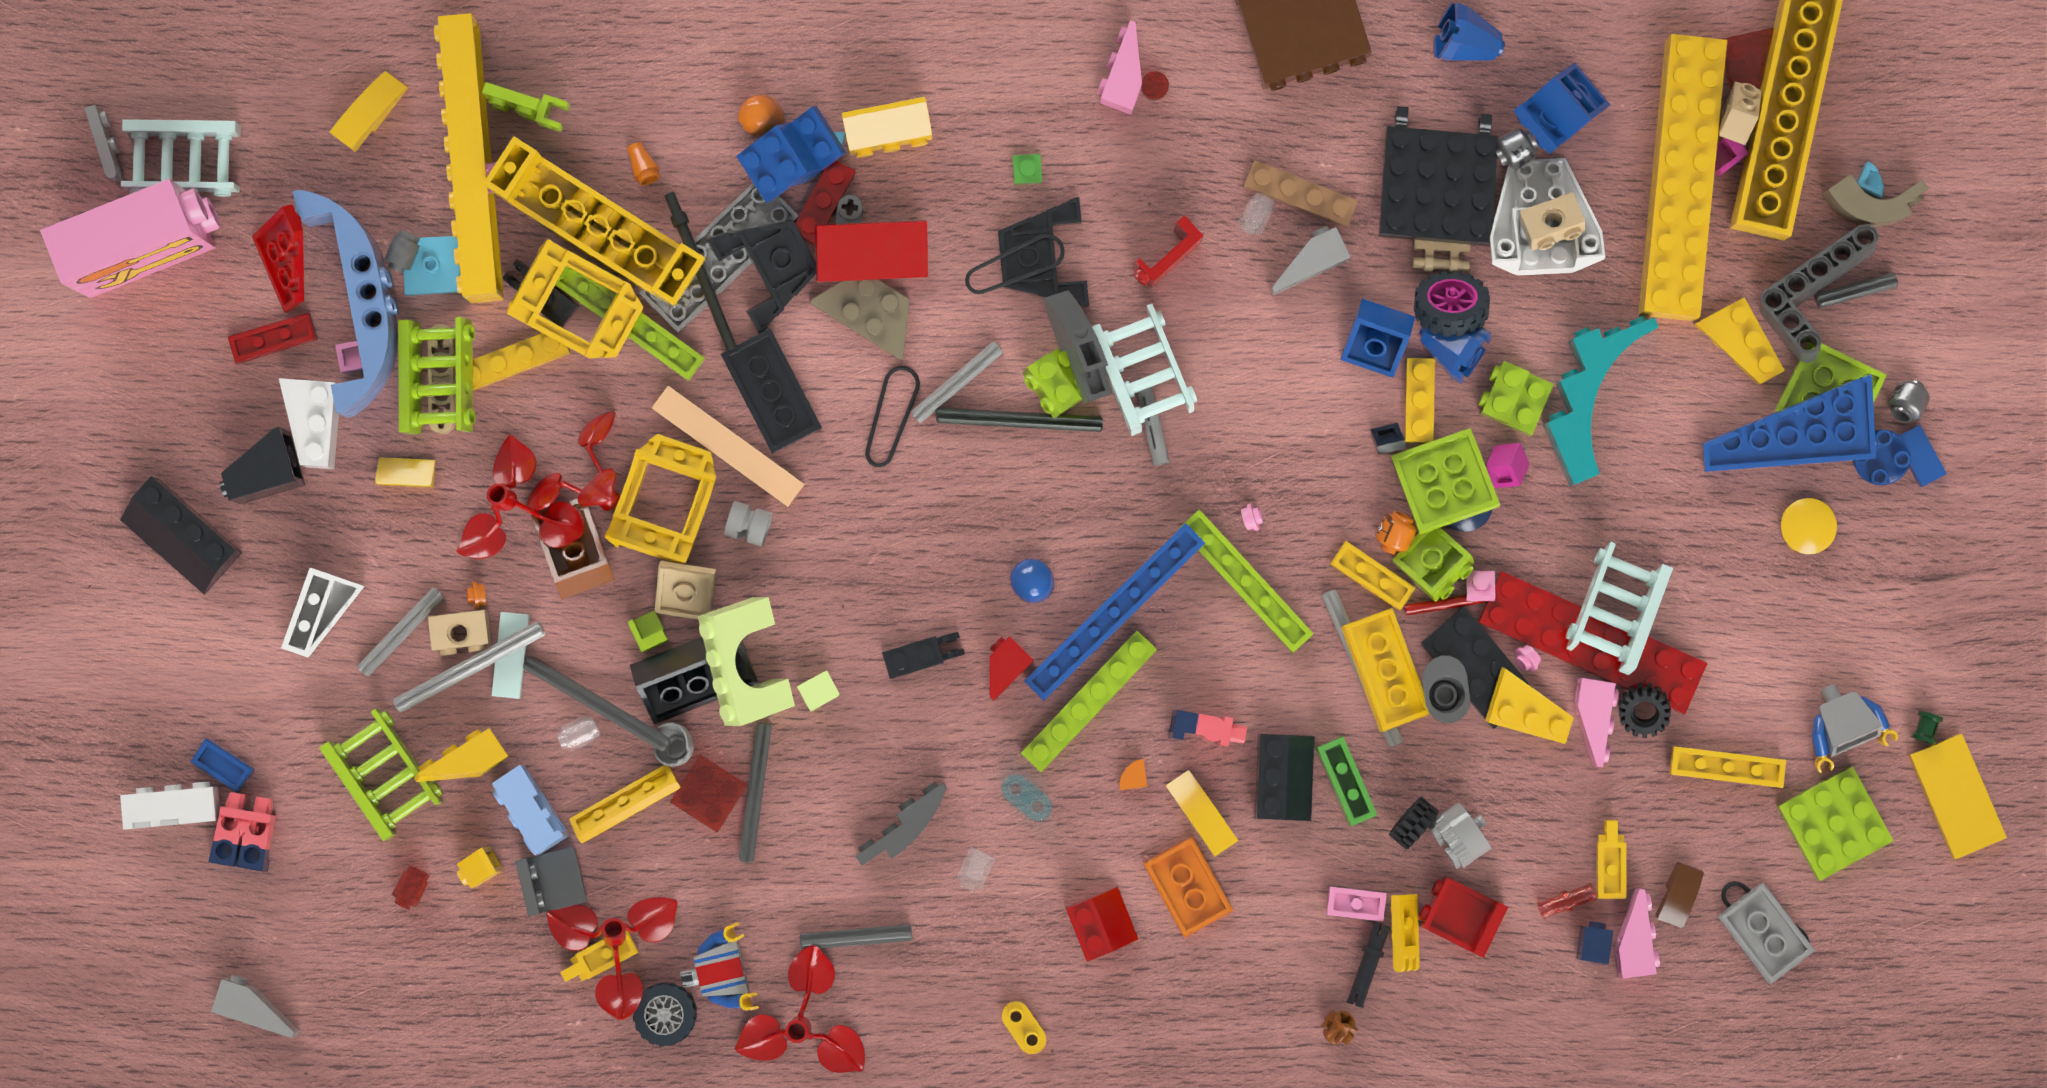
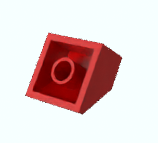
(1006, 665)
(1102, 924)

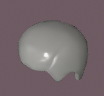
(680, 745)

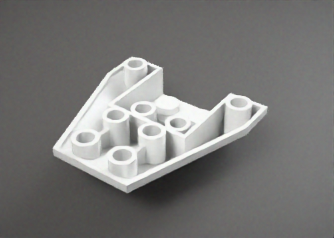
(1530, 186)

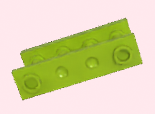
(412, 363)
(353, 776)

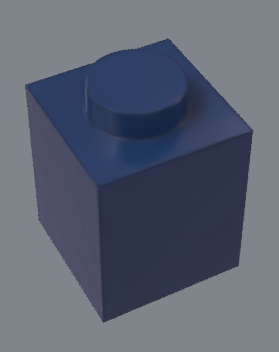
(1594, 943)

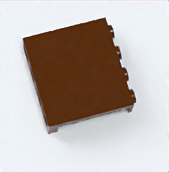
(1303, 38)

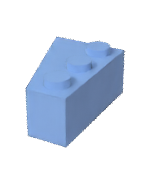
(529, 810)

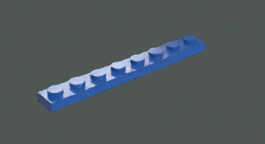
(1114, 612)

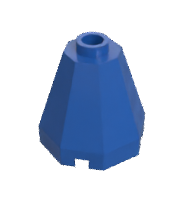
(1466, 36)
(1456, 354)

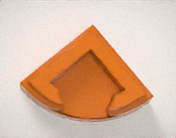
(1133, 776)

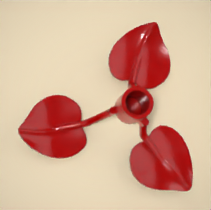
(599, 490)
(482, 533)
(575, 925)
(764, 1041)

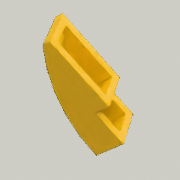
(368, 111)
(1201, 813)

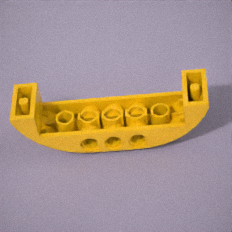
(593, 223)

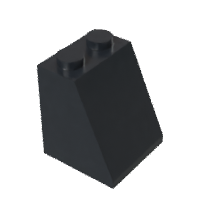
(264, 469)

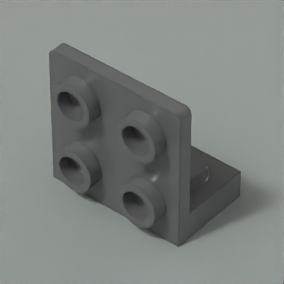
(551, 881)

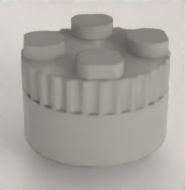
(1460, 835)

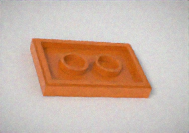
(1188, 887)

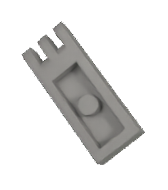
(106, 146)

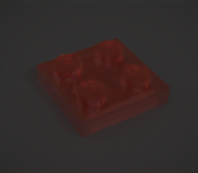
(709, 793)

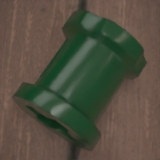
(1927, 727)

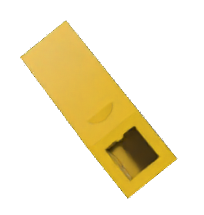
(469, 760)

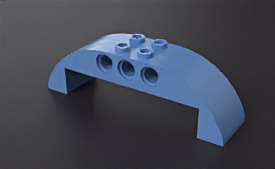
(375, 344)

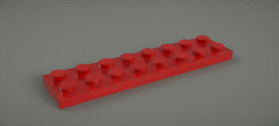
(1543, 622)

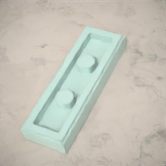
(510, 670)

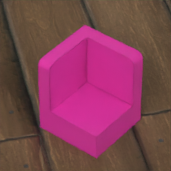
(1728, 155)
(1507, 465)

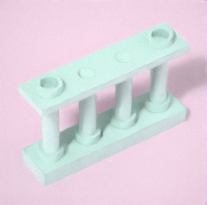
(195, 132)
(1124, 390)
(1646, 605)

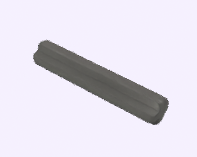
(1856, 290)

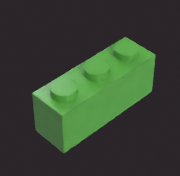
(1345, 781)

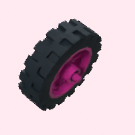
(1449, 314)

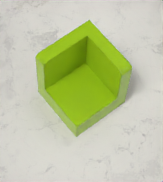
(648, 631)

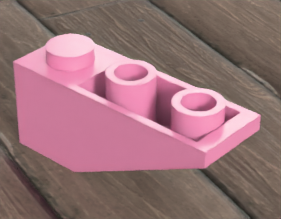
(1125, 76)
(1593, 710)
(1634, 944)

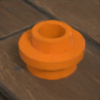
(476, 595)

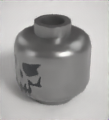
(1516, 148)
(1908, 401)

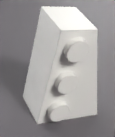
(312, 421)
(317, 610)
(170, 806)

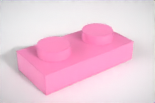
(1356, 903)

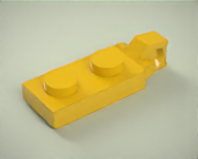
(1610, 863)
(598, 959)

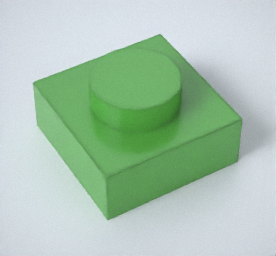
(1027, 169)

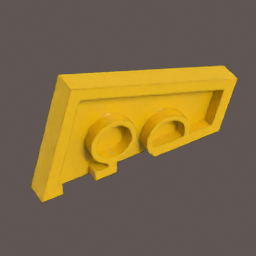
(1526, 710)

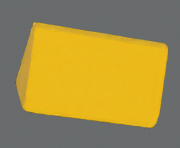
(405, 472)

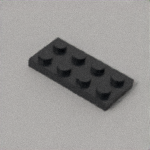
(771, 391)
(1473, 647)

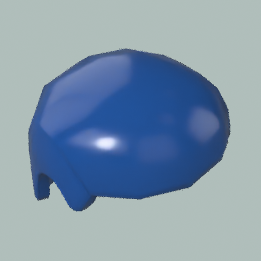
(1032, 580)

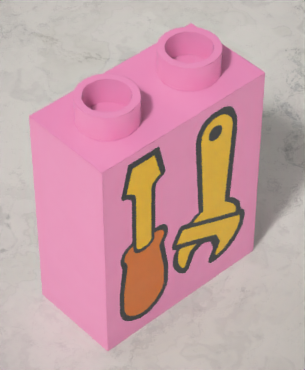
(131, 237)

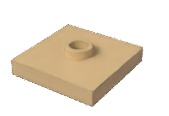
(684, 590)

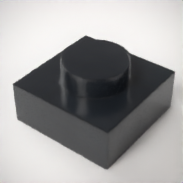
(1388, 438)

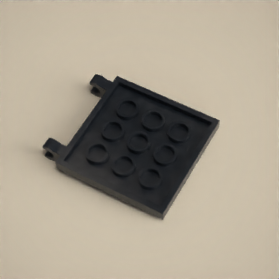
(1438, 183)

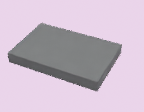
(1765, 933)

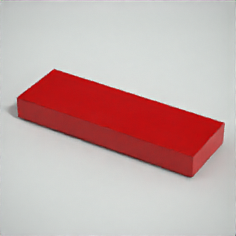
(272, 338)

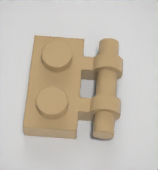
(1429, 263)

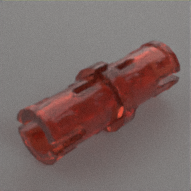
(1567, 901)

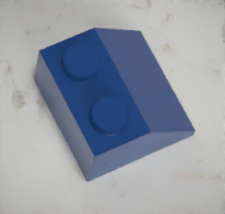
(1378, 338)

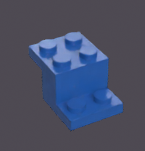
(1561, 108)
(791, 154)

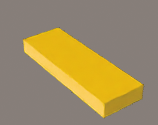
(1372, 576)

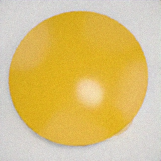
(1808, 526)

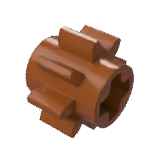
(1339, 1027)

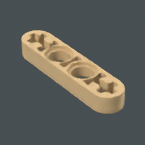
(441, 378)

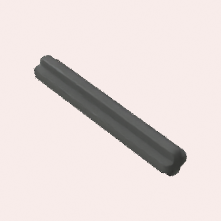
(857, 936)

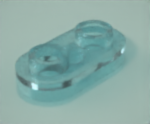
(1026, 798)

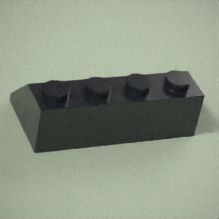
(179, 534)
(682, 679)

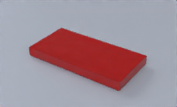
(871, 251)

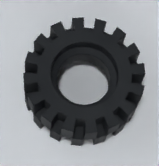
(1644, 694)
(1413, 823)

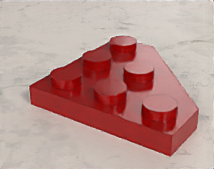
(282, 254)

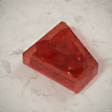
(1748, 57)

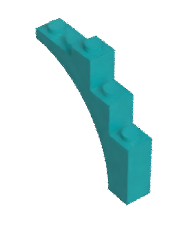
(1572, 432)

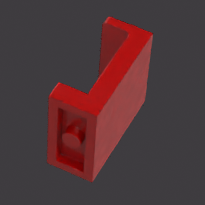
(1191, 239)
(1462, 916)

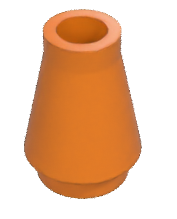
(642, 164)

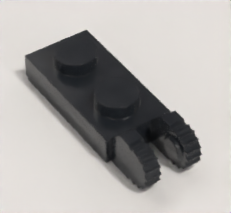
(557, 308)
(919, 655)

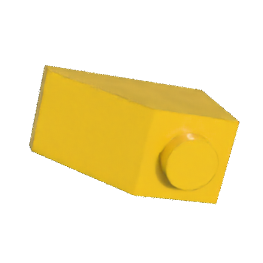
(479, 867)

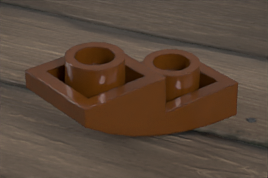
(1680, 894)

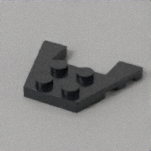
(1039, 253)
(779, 259)

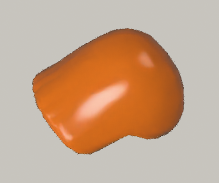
(760, 114)

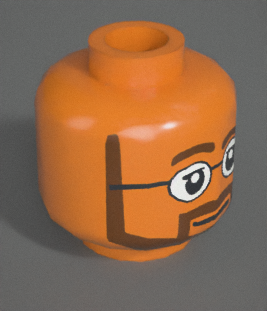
(1396, 532)

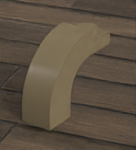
(1860, 208)

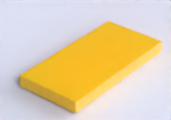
(1385, 669)
(1957, 796)

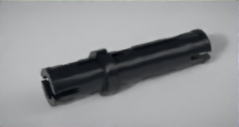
(1368, 964)

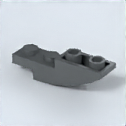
(1081, 345)
(914, 818)

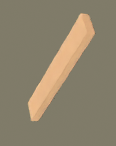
(728, 446)

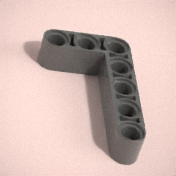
(1811, 285)

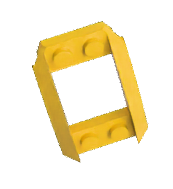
(540, 283)
(647, 536)

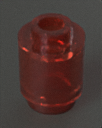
(410, 887)

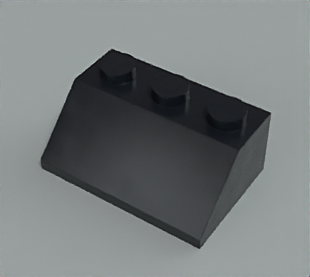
(1284, 777)

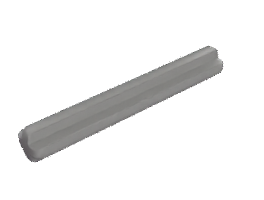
(957, 382)
(400, 632)

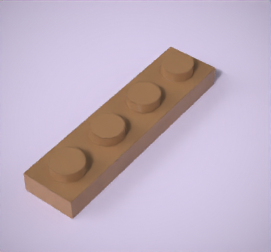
(1300, 194)

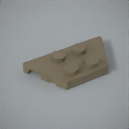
(870, 311)

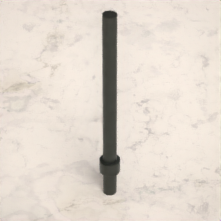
(680, 221)

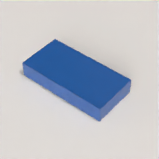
(1924, 461)
(222, 765)

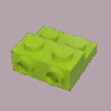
(1053, 382)
(1515, 397)
(1435, 563)

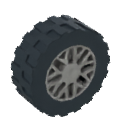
(665, 1014)

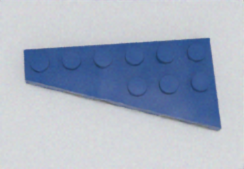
(1817, 430)

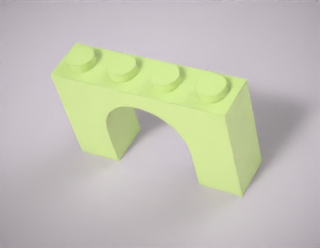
(722, 634)

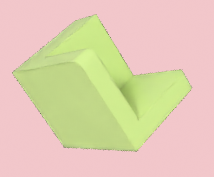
(818, 691)

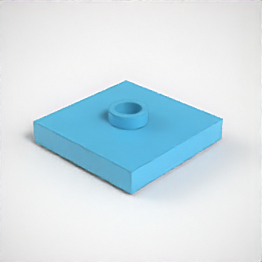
(433, 268)

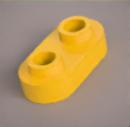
(1024, 1027)

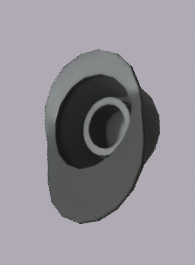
(1446, 689)

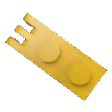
(1405, 932)

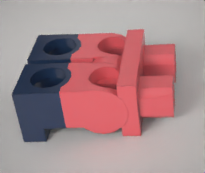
(1207, 727)
(243, 836)

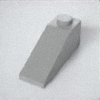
(1318, 256)
(248, 1005)

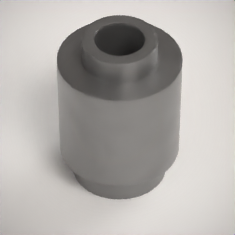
(402, 251)

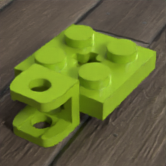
(527, 106)

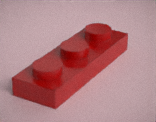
(824, 199)

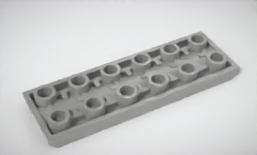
(745, 212)

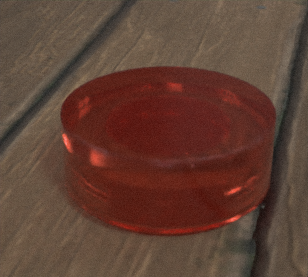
(1154, 85)

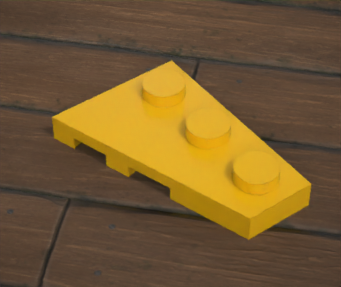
(1743, 340)

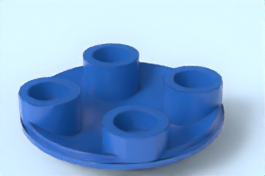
(1891, 462)

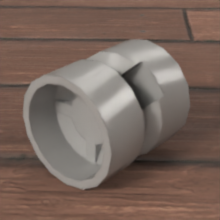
(748, 523)

